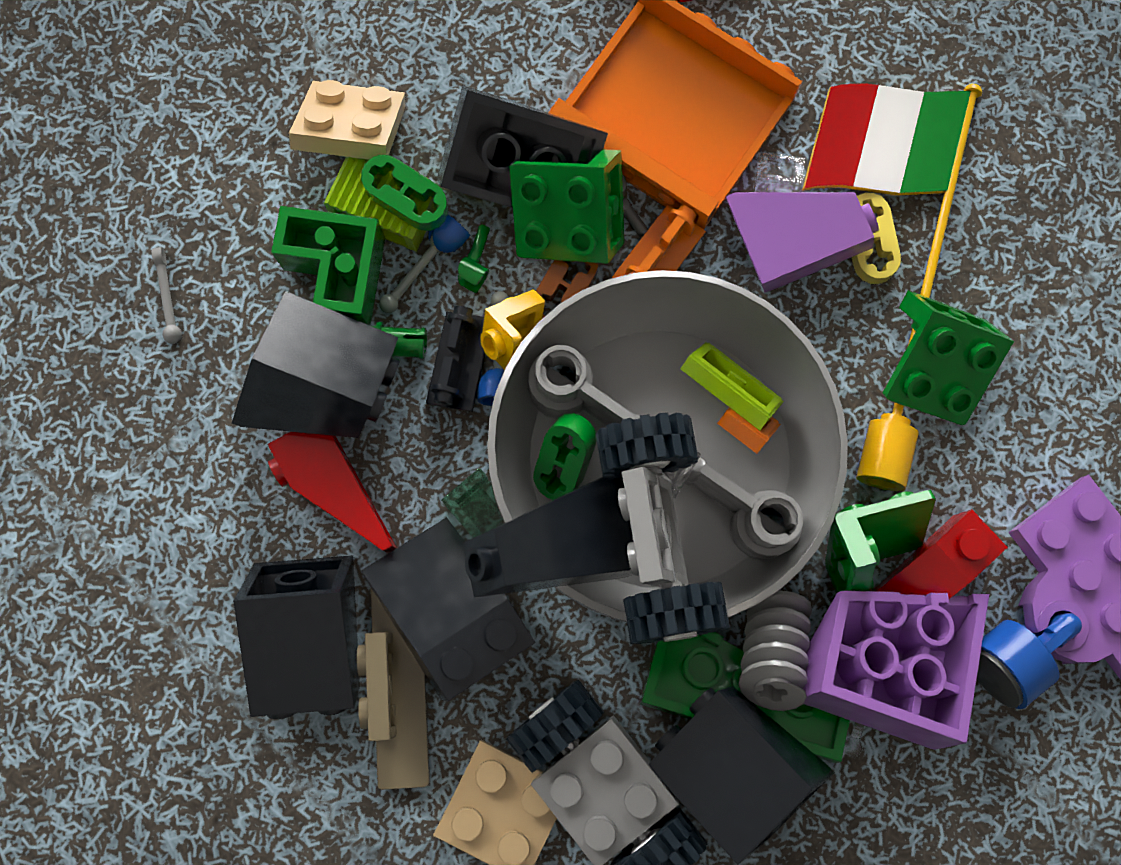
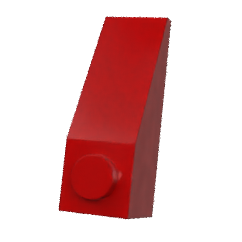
(324, 475)
(947, 558)

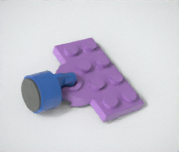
(1068, 606)

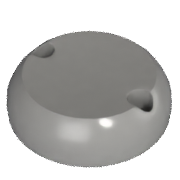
(627, 356)

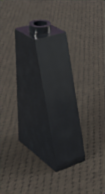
(554, 545)

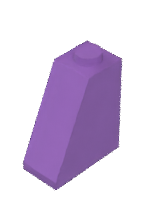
(800, 231)

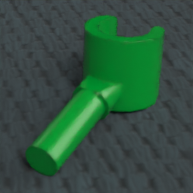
(470, 272)

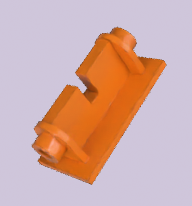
(664, 243)

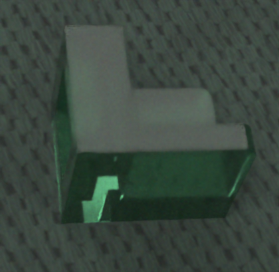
(474, 504)

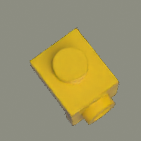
(509, 324)

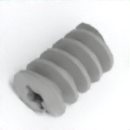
(776, 651)

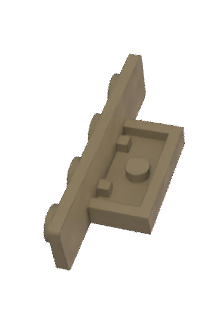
(394, 704)

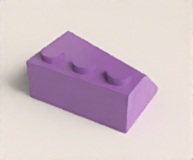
(899, 663)

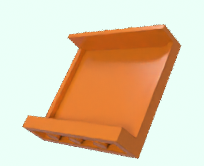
(681, 104)

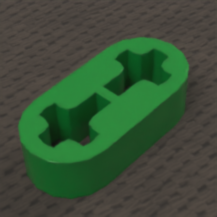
(411, 183)
(555, 453)

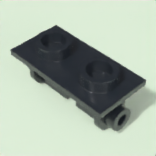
(458, 361)

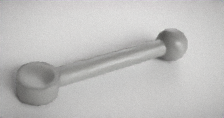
(171, 333)

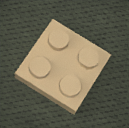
(347, 120)
(497, 810)

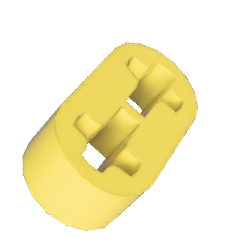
(884, 240)

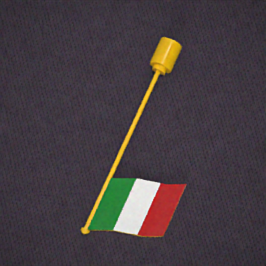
(893, 146)

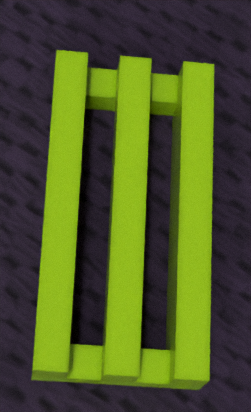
(732, 385)

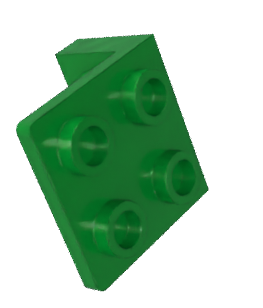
(569, 209)
(946, 360)
(875, 532)

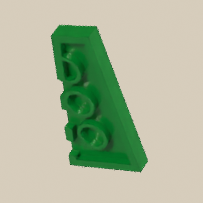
(691, 666)

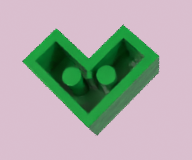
(337, 249)

